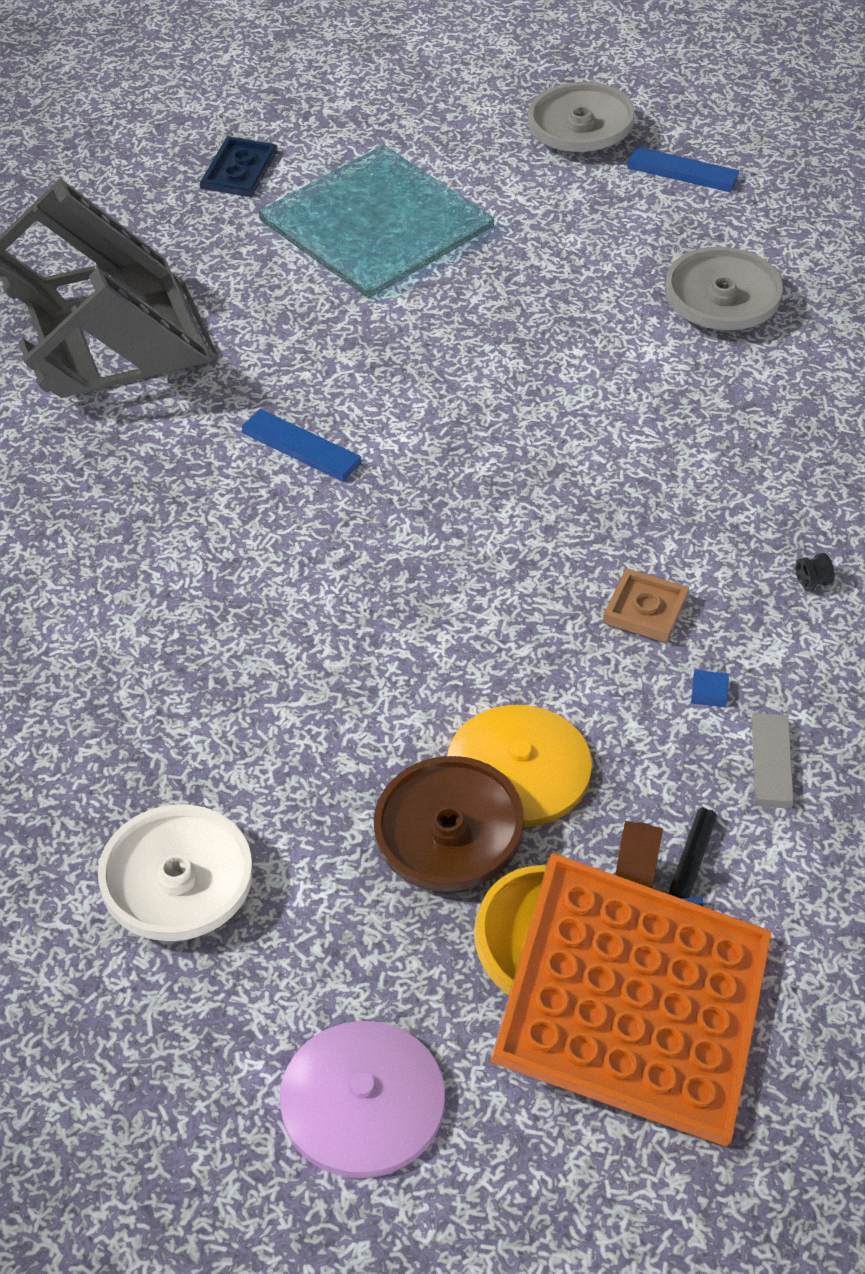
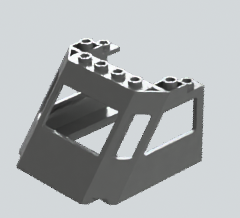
(131, 312)

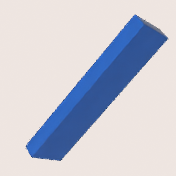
(683, 169)
(301, 445)

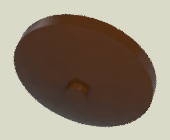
(449, 823)

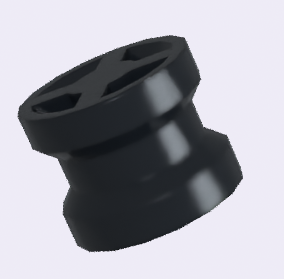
(815, 571)

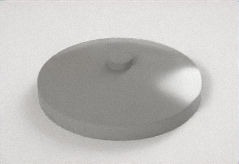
(581, 116)
(723, 288)

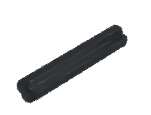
(693, 853)

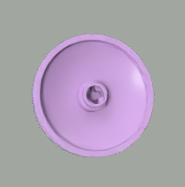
(362, 1099)

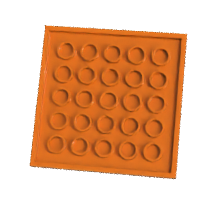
(635, 999)

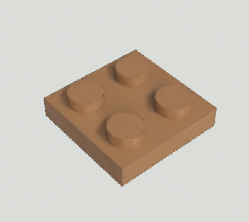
(646, 605)

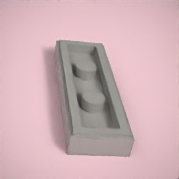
(772, 760)

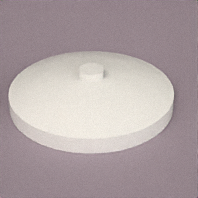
(175, 872)

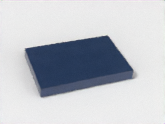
(239, 166)

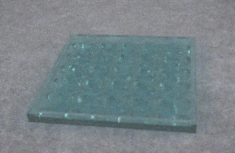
(376, 220)

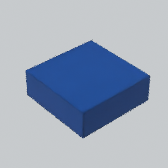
(710, 688)

